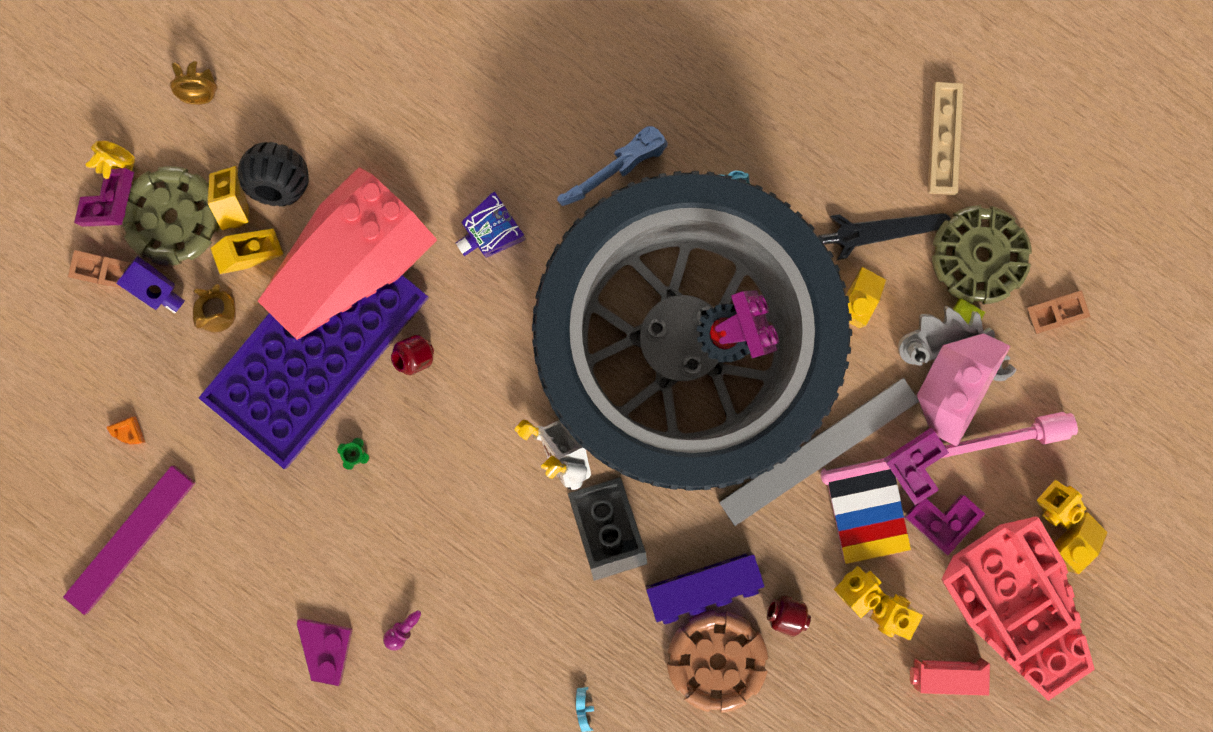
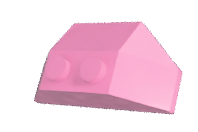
(959, 384)

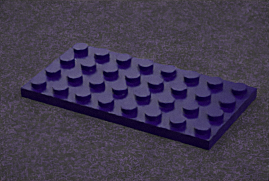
(288, 388)

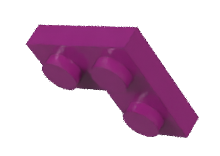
(110, 205)
(910, 463)
(948, 528)

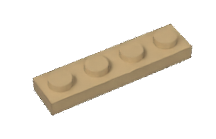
(945, 138)

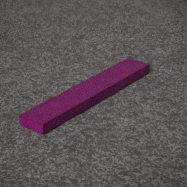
(129, 540)

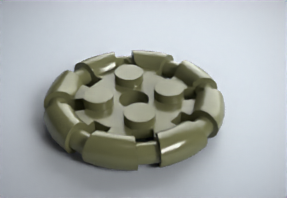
(153, 216)
(968, 264)

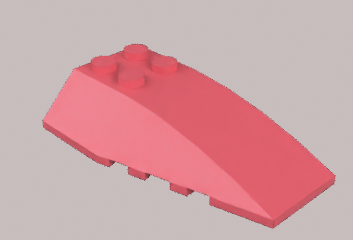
(345, 254)
(1021, 604)

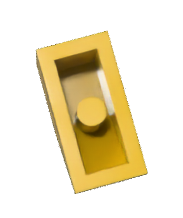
(227, 199)
(245, 250)
(864, 296)
(1081, 543)

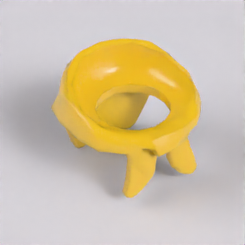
(108, 157)

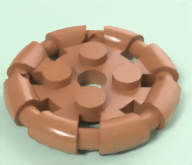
(725, 676)

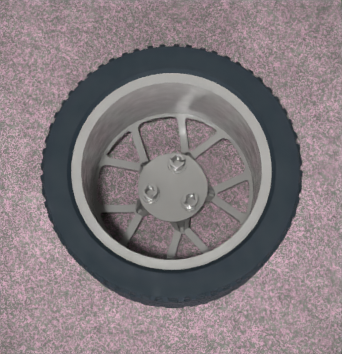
(763, 242)

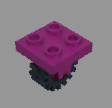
(738, 329)

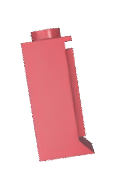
(951, 677)

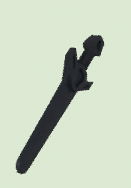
(863, 233)

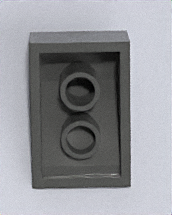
(607, 529)

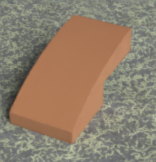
(97, 269)
(1058, 312)

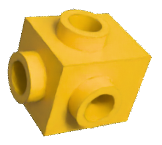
(1061, 505)
(860, 591)
(896, 616)

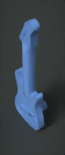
(645, 144)

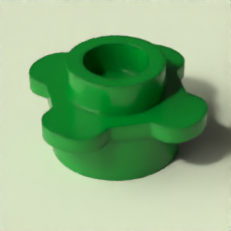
(345, 453)

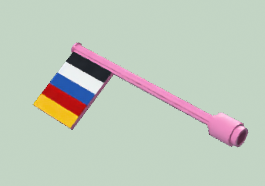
(868, 497)

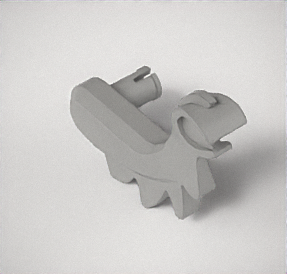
(932, 334)

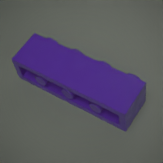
(705, 587)

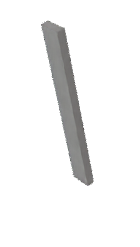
(819, 451)

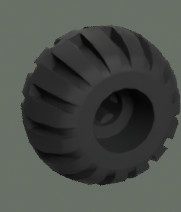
(273, 174)

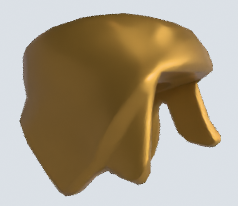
(196, 87)
(216, 322)

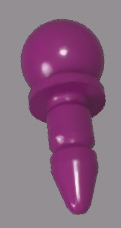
(395, 637)

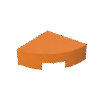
(127, 431)

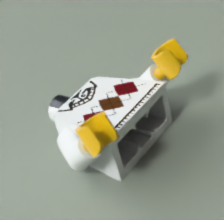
(564, 453)

